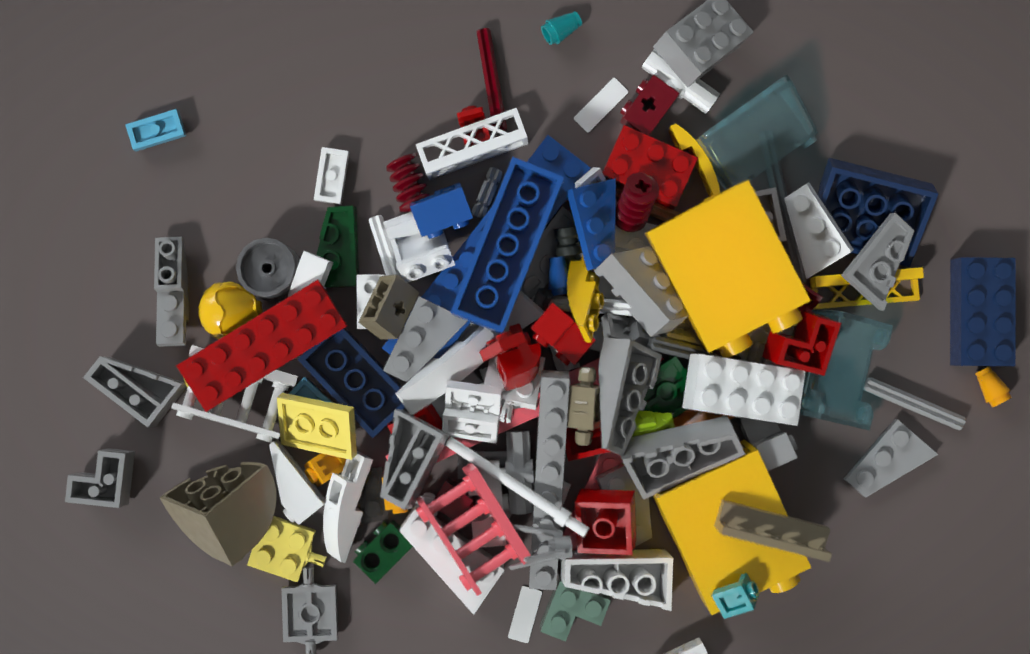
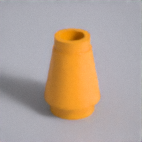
(992, 387)

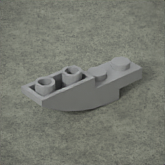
(171, 290)

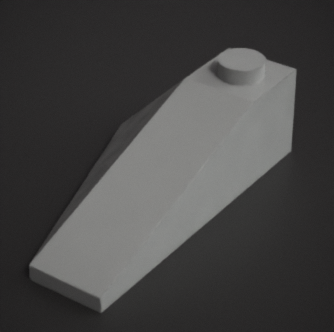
(624, 379)

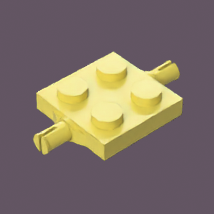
(285, 550)

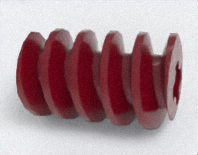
(406, 181)
(636, 202)

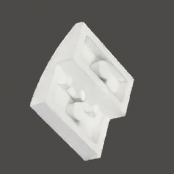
(472, 411)

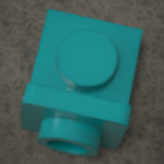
(736, 597)

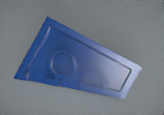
(594, 218)

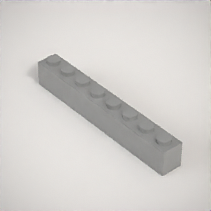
(549, 469)

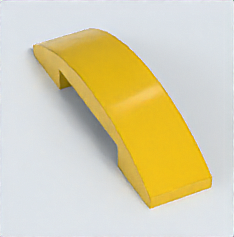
(684, 141)

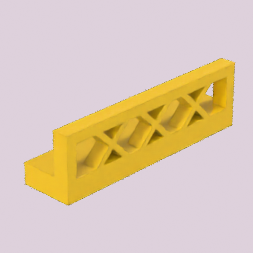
(830, 281)

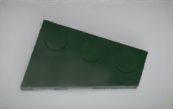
(340, 246)

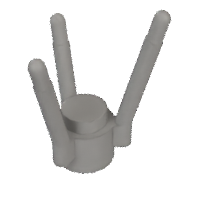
(558, 548)

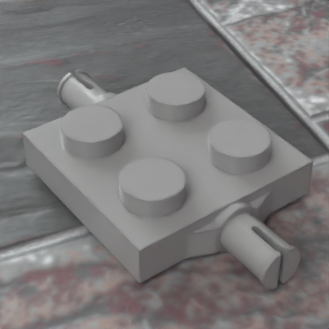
(309, 612)

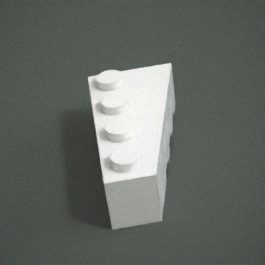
(431, 548)

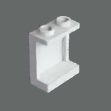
(416, 254)

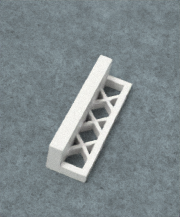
(475, 153)

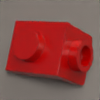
(472, 115)

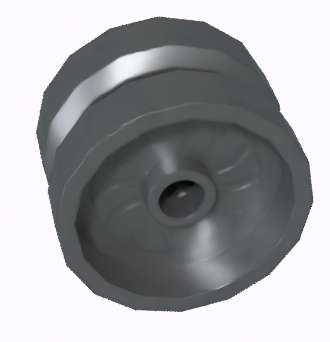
(254, 267)

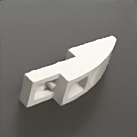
(340, 511)

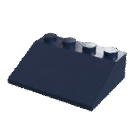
(864, 197)

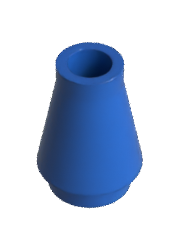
(558, 275)

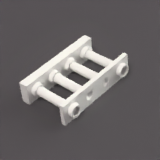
(281, 383)

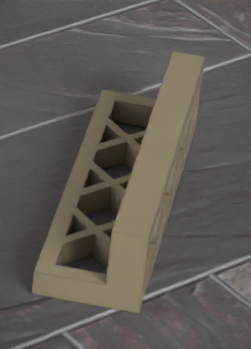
(773, 530)

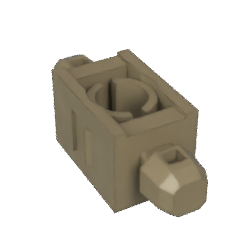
(584, 406)

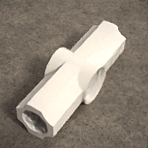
(697, 94)

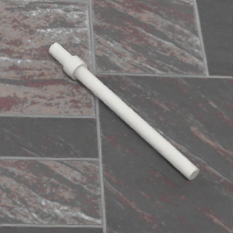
(562, 516)

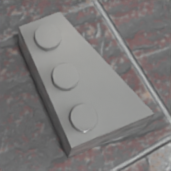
(645, 288)

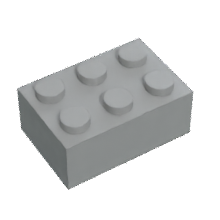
(702, 40)

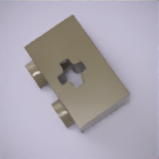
(389, 307)

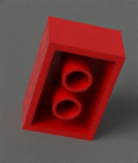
(644, 154)

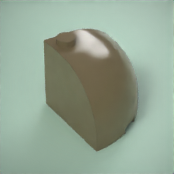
(225, 509)

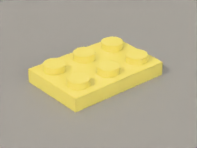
(317, 426)

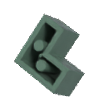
(566, 604)

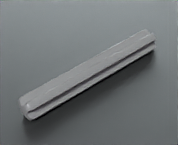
(914, 403)

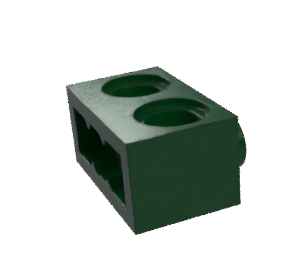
(388, 554)

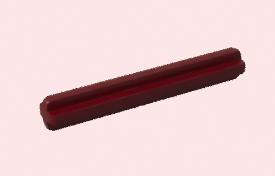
(490, 74)

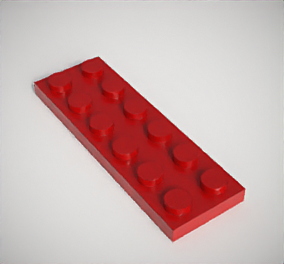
(261, 345)

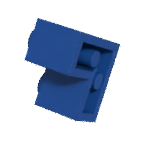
(442, 210)

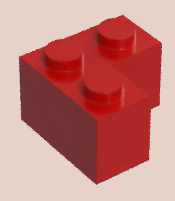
(562, 333)
(808, 348)

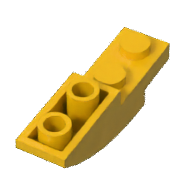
(584, 298)

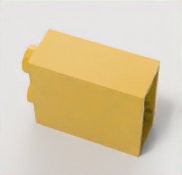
(729, 269)
(719, 559)

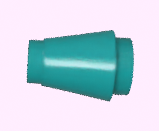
(560, 27)

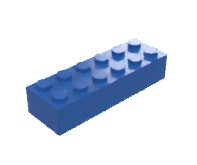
(507, 245)

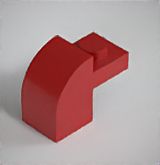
(521, 364)

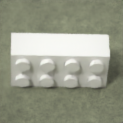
(743, 389)

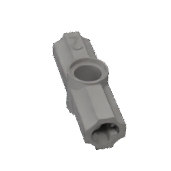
(519, 467)

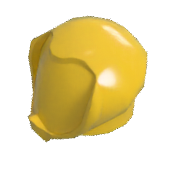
(226, 308)

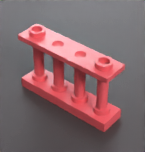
(500, 527)

